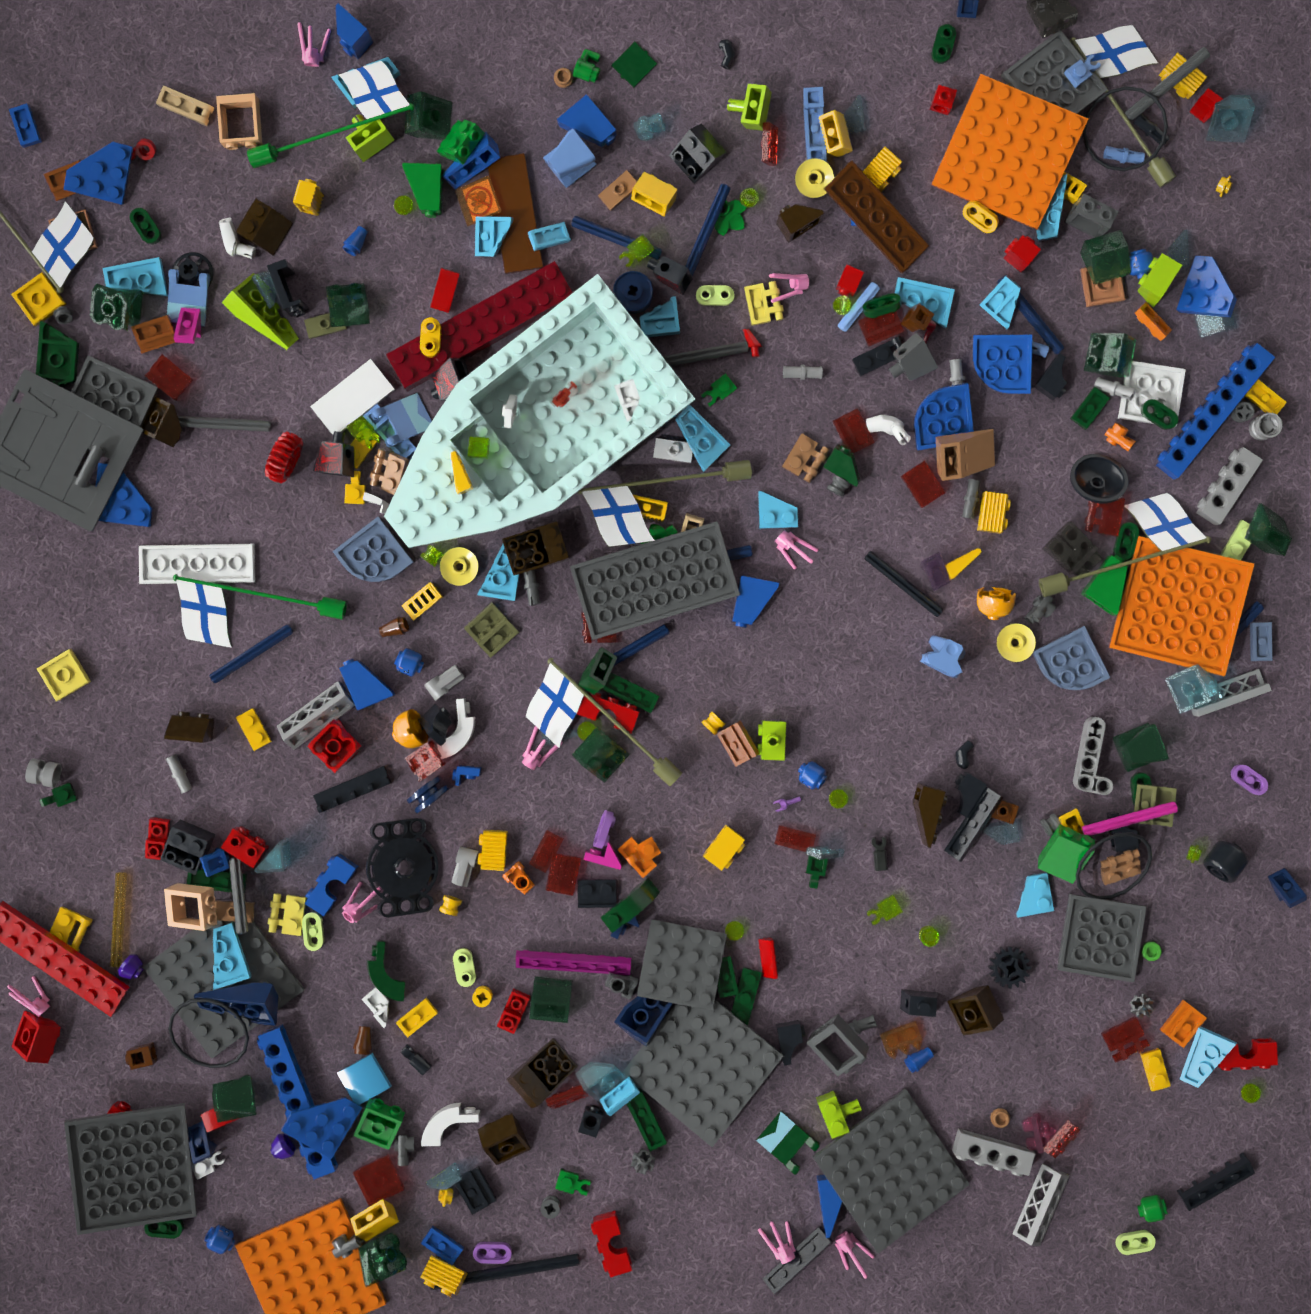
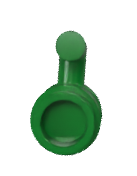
(586, 70)

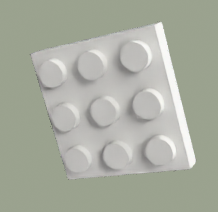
(1152, 382)

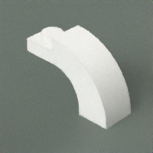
(463, 732)
(443, 1118)

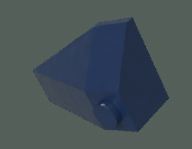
(250, 1000)
(642, 1018)

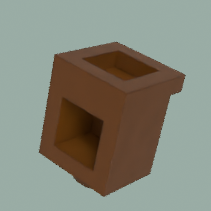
(917, 318)
(1010, 813)
(135, 1061)

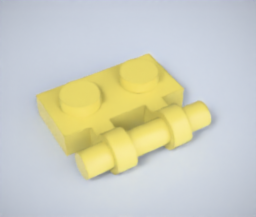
(758, 306)
(293, 914)

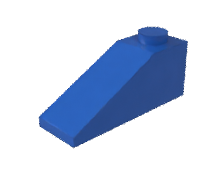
(482, 156)
(829, 1203)

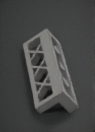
(1237, 697)
(316, 718)
(1047, 1207)

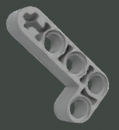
(1093, 754)

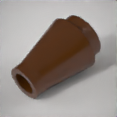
(397, 626)
(363, 1041)

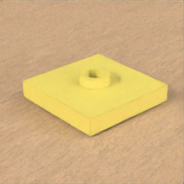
(63, 675)

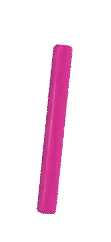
(1129, 819)

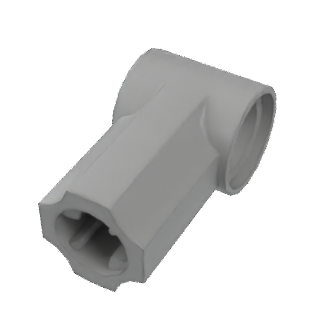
(441, 684)
(465, 862)

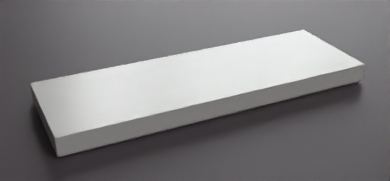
(200, 562)

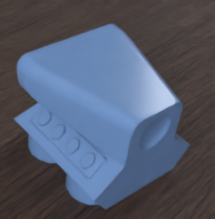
(570, 159)
(944, 656)

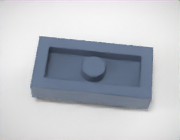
(1261, 641)

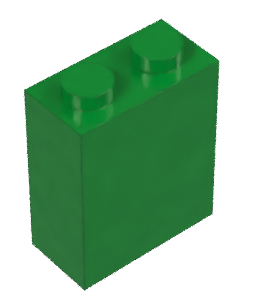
(1064, 853)

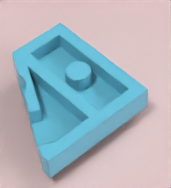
(490, 234)

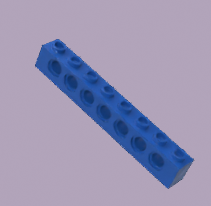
(1260, 360)
(279, 1037)

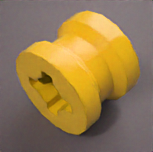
(713, 723)
(450, 905)
(483, 992)

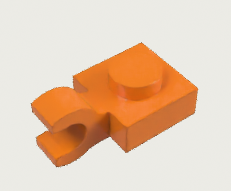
(645, 850)

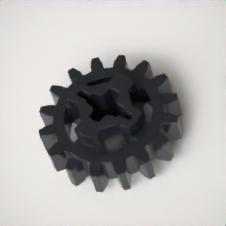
(1006, 974)

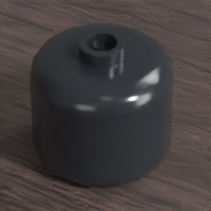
(1226, 861)

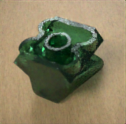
(116, 306)
(1140, 747)
(234, 1099)
(381, 1259)

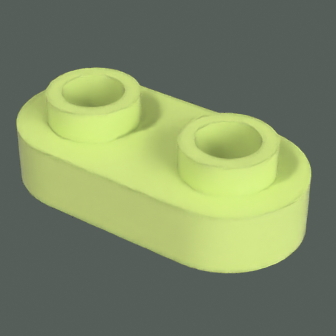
(715, 297)
(313, 930)
(466, 967)
(1134, 1242)

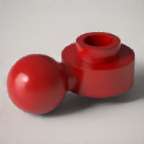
(141, 152)

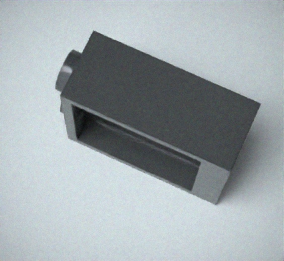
(1088, 218)
(848, 1035)

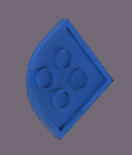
(1004, 362)
(942, 414)

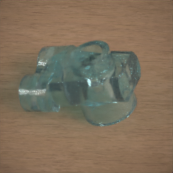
(648, 125)

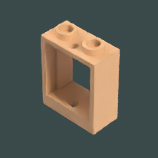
(233, 102)
(177, 910)

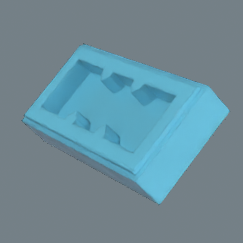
(549, 236)
(619, 1096)

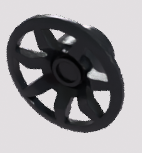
(190, 270)

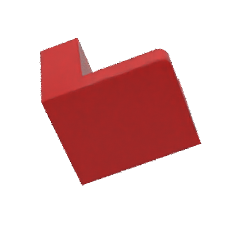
(1205, 105)

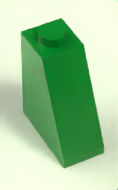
(427, 186)
(1107, 587)

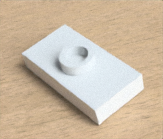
(509, 411)
(672, 450)

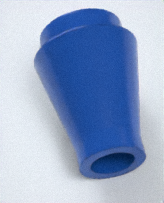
(355, 241)
(918, 1059)

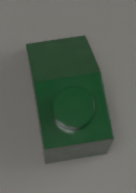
(843, 464)
(597, 671)

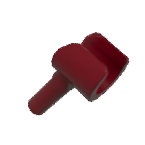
(931, 326)

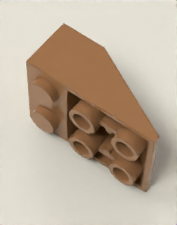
(964, 454)

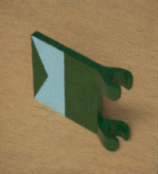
(784, 1139)

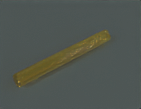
(118, 919)

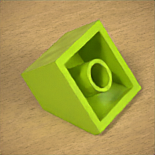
(1159, 278)

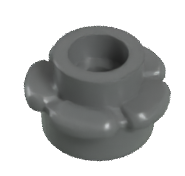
(63, 315)

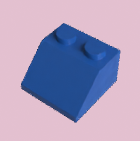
(352, 33)

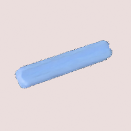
(857, 307)

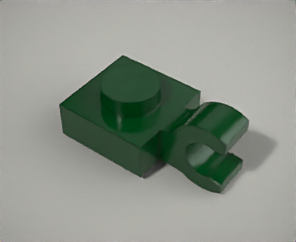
(61, 795)
(816, 868)

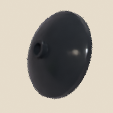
(1103, 472)

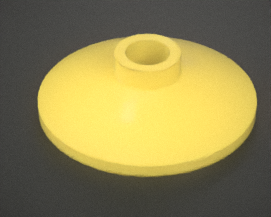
(816, 187)
(451, 559)
(1025, 640)

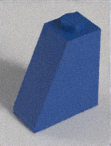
(588, 122)
(752, 599)
(364, 684)

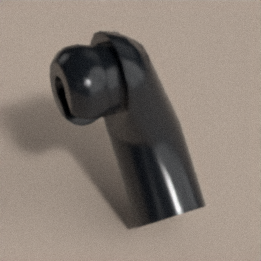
(729, 52)
(962, 756)

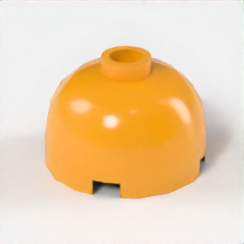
(995, 602)
(408, 730)

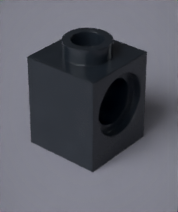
(591, 1128)

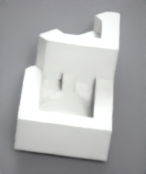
(628, 397)
(373, 499)
(378, 1005)

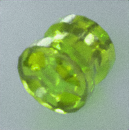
(432, 555)
(931, 938)

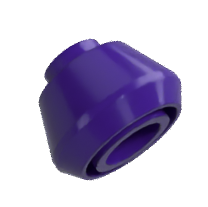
(131, 967)
(282, 1147)

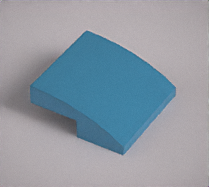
(364, 1079)

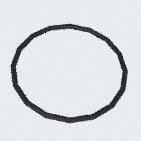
(1158, 148)
(1098, 844)
(202, 1063)

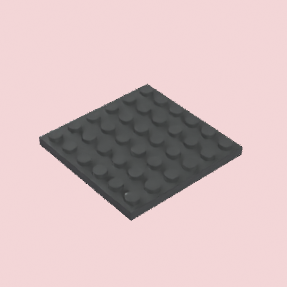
(188, 970)
(703, 1067)
(130, 1168)
(891, 1170)

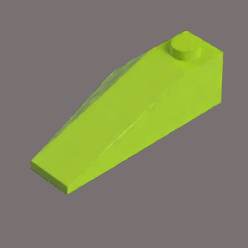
(249, 306)

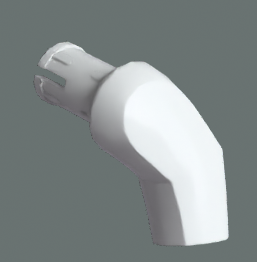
(232, 242)
(890, 425)

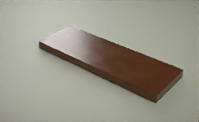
(513, 192)
(876, 216)

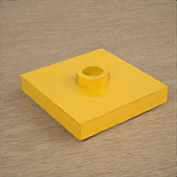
(38, 299)

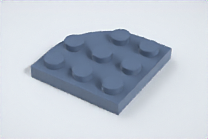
(373, 553)
(1071, 661)

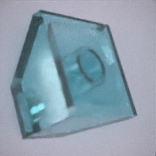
(1231, 119)
(1193, 688)
(599, 1078)

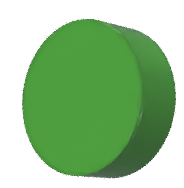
(1151, 951)

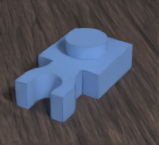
(1081, 71)

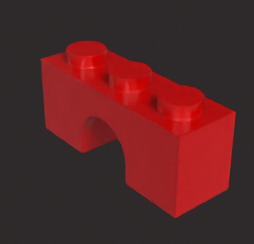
(625, 715)
(1261, 1054)
(615, 1260)

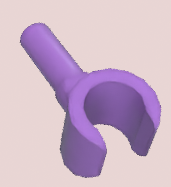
(784, 803)

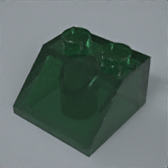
(429, 118)
(1106, 257)

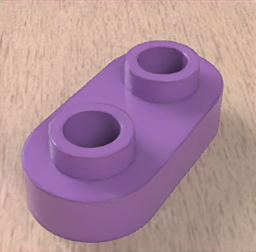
(1248, 779)
(607, 821)
(492, 1255)

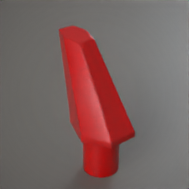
(752, 342)

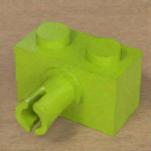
(754, 107)
(369, 138)
(772, 740)
(835, 1113)

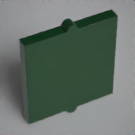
(634, 64)

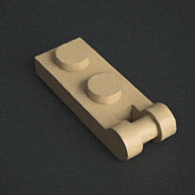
(184, 105)

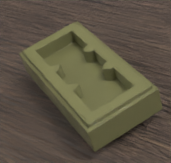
(320, 326)

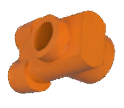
(1116, 436)
(516, 875)

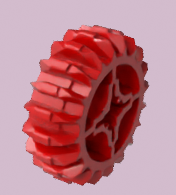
(283, 457)

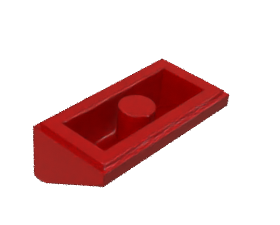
(768, 958)

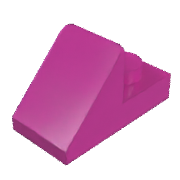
(188, 326)
(609, 859)

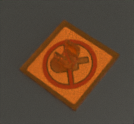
(478, 200)

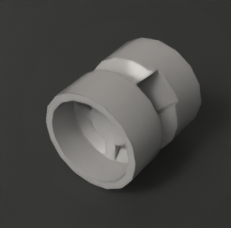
(1265, 426)
(41, 772)

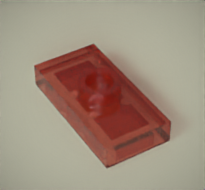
(769, 144)
(794, 838)

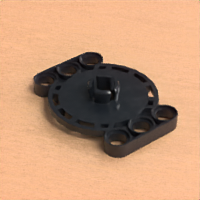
(390, 855)

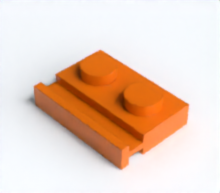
(1183, 1023)

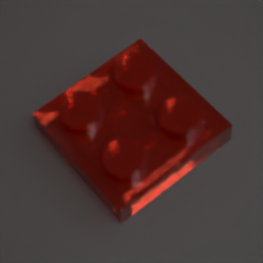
(378, 1180)

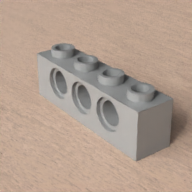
(1248, 463)
(1020, 1166)

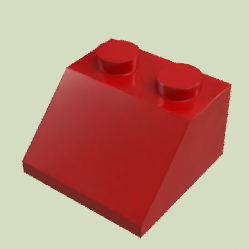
(36, 1038)

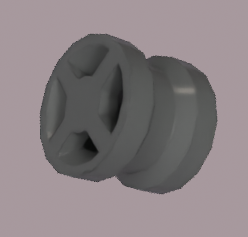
(1246, 411)
(838, 486)
(1050, 824)
(550, 1202)

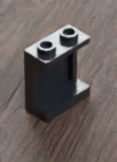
(278, 273)

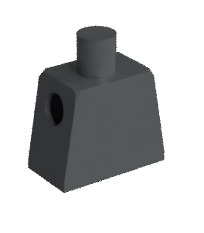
(913, 359)

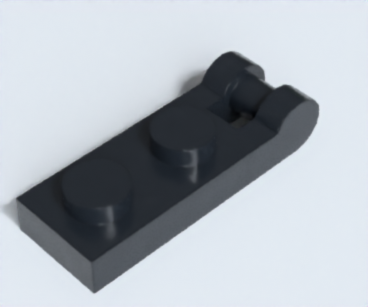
(876, 357)

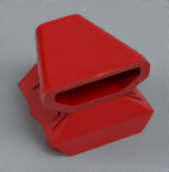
(334, 745)

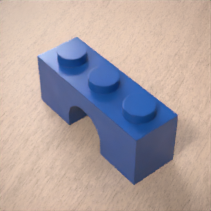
(339, 869)

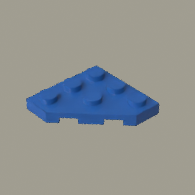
(102, 173)
(1207, 290)
(125, 503)
(323, 1125)

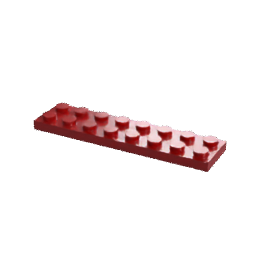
(60, 960)

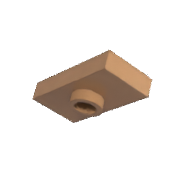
(618, 190)
(225, 911)

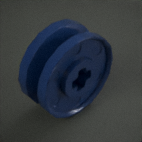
(639, 282)
(427, 794)

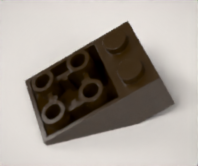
(535, 548)
(927, 808)
(542, 1073)

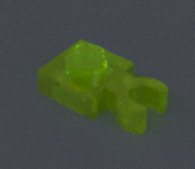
(637, 249)
(363, 430)
(887, 908)

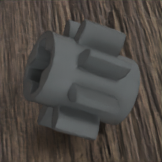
(1142, 1006)
(643, 1161)

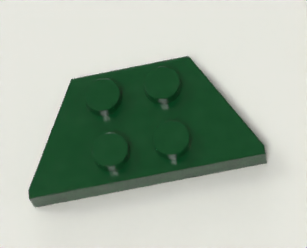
(56, 356)

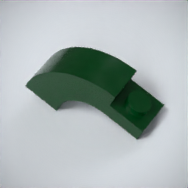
(631, 905)
(387, 986)

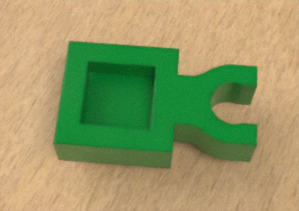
(721, 388)
(569, 1181)

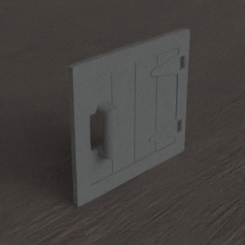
(47, 441)

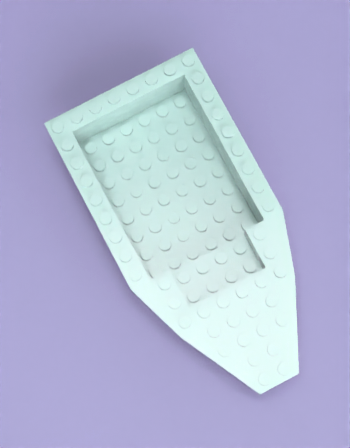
(547, 449)

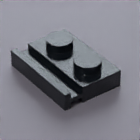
(596, 893)
(475, 1190)

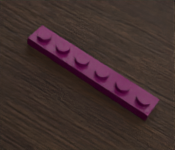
(573, 962)

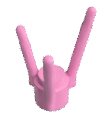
(310, 55)
(798, 282)
(786, 541)
(532, 758)
(352, 912)
(38, 1006)
(845, 1242)
(785, 1252)

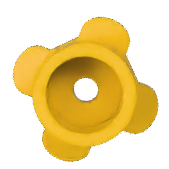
(1224, 185)
(445, 1196)

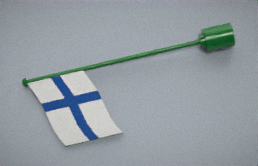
(373, 94)
(206, 610)

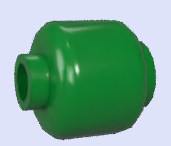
(1152, 1208)

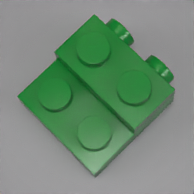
(461, 141)
(379, 1123)

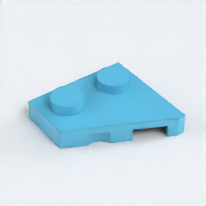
(1002, 301)
(661, 320)
(776, 513)
(1036, 896)

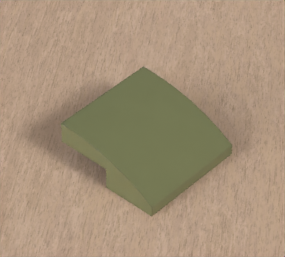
(491, 629)
(1151, 796)

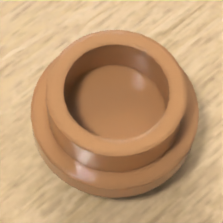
(563, 78)
(1000, 1117)

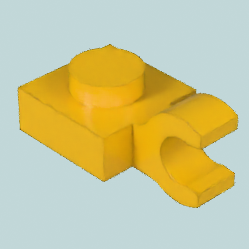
(354, 492)

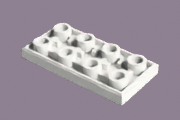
(352, 397)

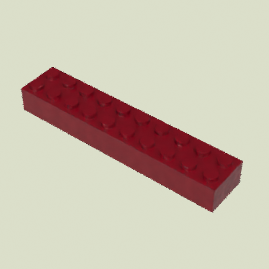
(483, 324)

